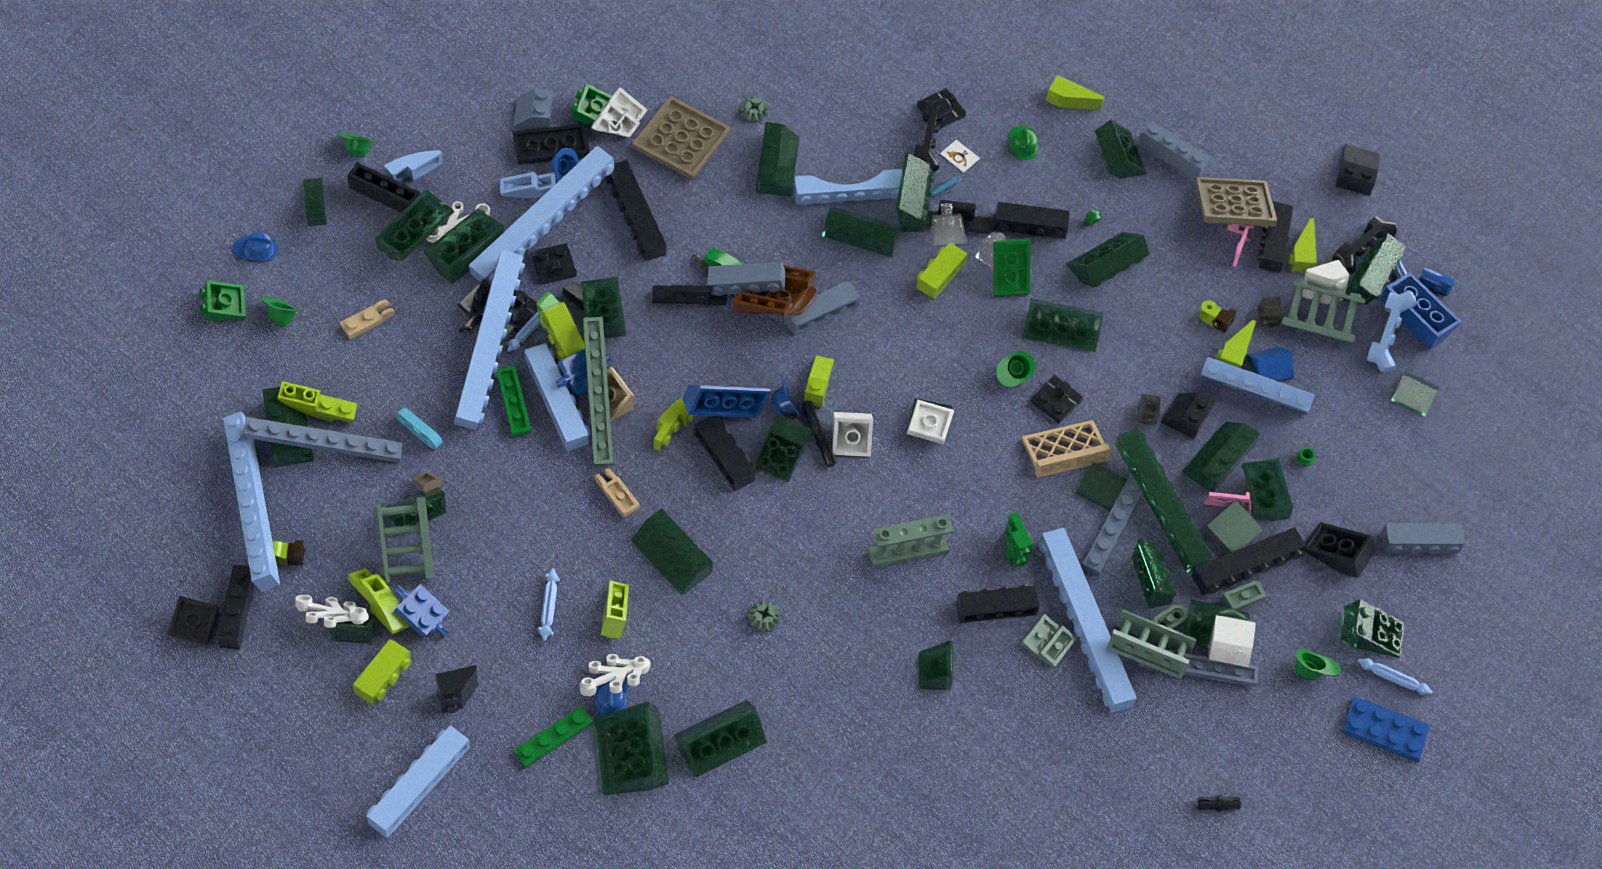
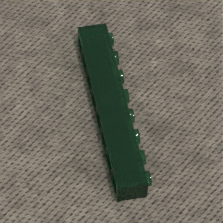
(1163, 499)

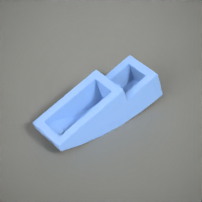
(413, 165)
(527, 185)

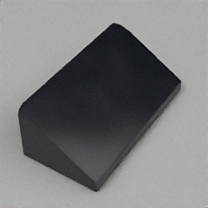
(574, 293)

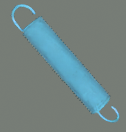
(944, 186)

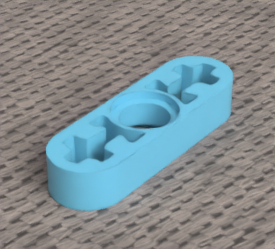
(419, 428)

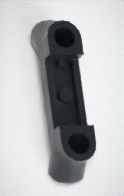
(931, 113)
(1375, 229)

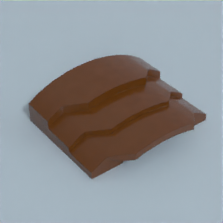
(794, 300)

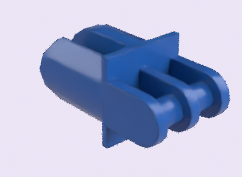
(1436, 281)

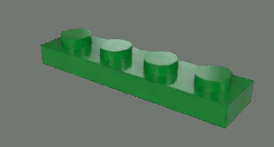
(513, 401)
(553, 737)

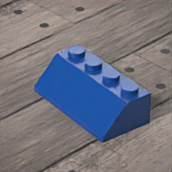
(1429, 317)
(725, 401)

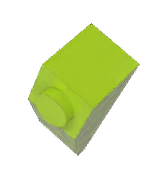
(1071, 95)
(1304, 251)
(1236, 347)
(818, 380)
(615, 610)

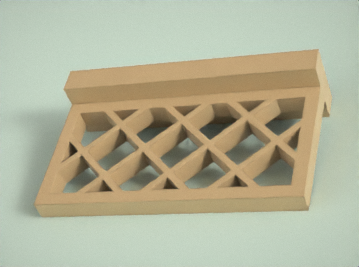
(1070, 459)

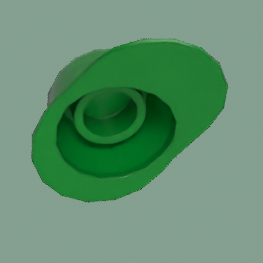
(1023, 142)
(356, 144)
(279, 311)
(1015, 368)
(1315, 665)

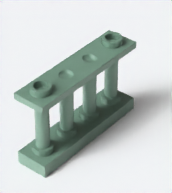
(1327, 328)
(910, 541)
(422, 547)
(1147, 653)

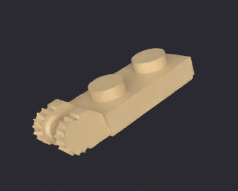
(366, 319)
(618, 493)

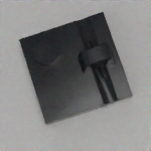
(957, 111)
(554, 263)
(522, 311)
(1056, 399)
(193, 620)

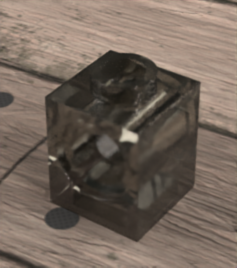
(1270, 311)
(1149, 403)

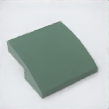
(1234, 527)
(1048, 641)

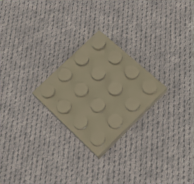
(681, 137)
(1235, 201)

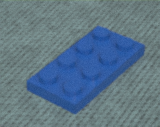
(1386, 729)

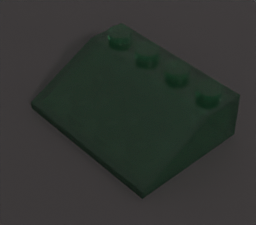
(631, 750)

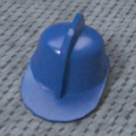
(563, 162)
(255, 247)
(782, 401)
(608, 702)

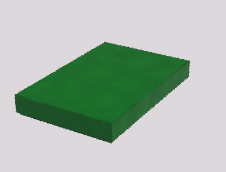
(1011, 267)

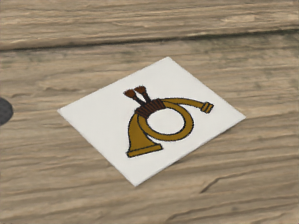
(960, 155)

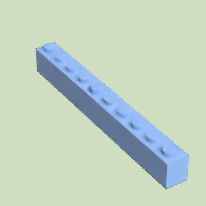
(545, 212)
(488, 340)
(251, 504)
(1087, 620)

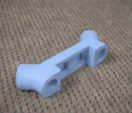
(1379, 352)

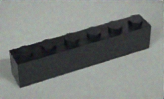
(636, 211)
(1248, 561)

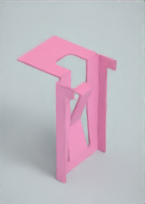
(1235, 228)
(1232, 497)

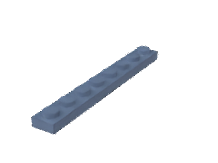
(322, 439)
(1114, 525)

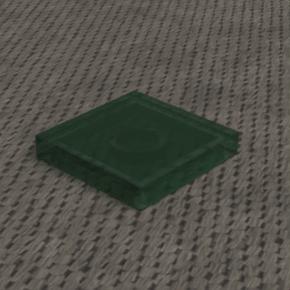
(1101, 486)

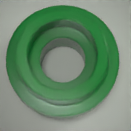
(1092, 217)
(1307, 452)

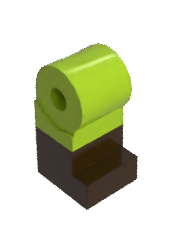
(1216, 315)
(289, 552)

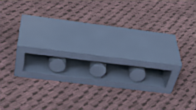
(1174, 150)
(746, 278)
(825, 306)
(1422, 538)

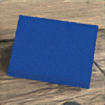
(1272, 363)

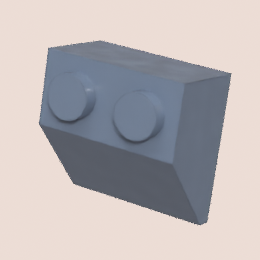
(534, 109)

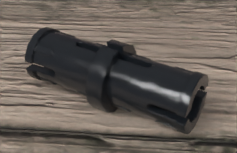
(1219, 803)

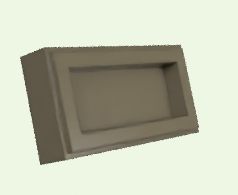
(427, 481)

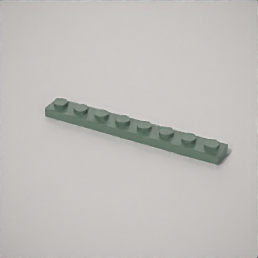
(598, 391)

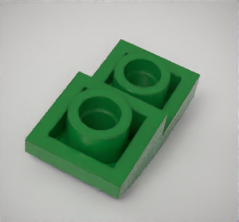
(718, 258)

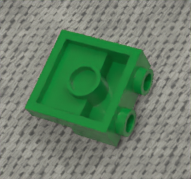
(589, 104)
(222, 301)
(1018, 541)

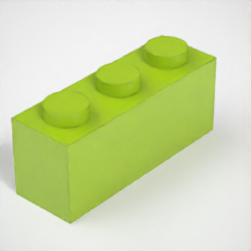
(941, 270)
(561, 330)
(382, 672)

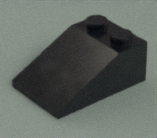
(1358, 170)
(1341, 548)

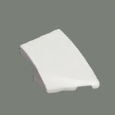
(620, 115)

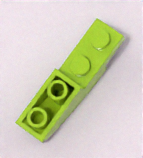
(316, 405)
(670, 422)
(380, 597)

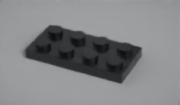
(544, 143)

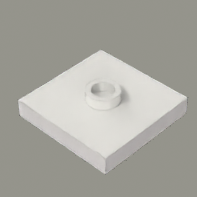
(930, 422)

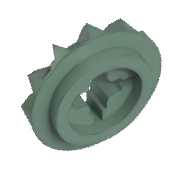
(753, 114)
(769, 622)

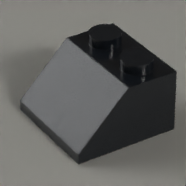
(1189, 413)
(456, 688)

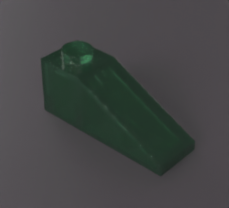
(314, 202)

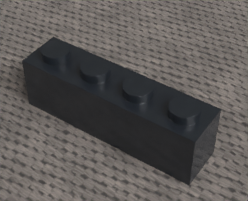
(381, 188)
(1031, 220)
(1275, 239)
(725, 452)
(997, 604)
(235, 608)

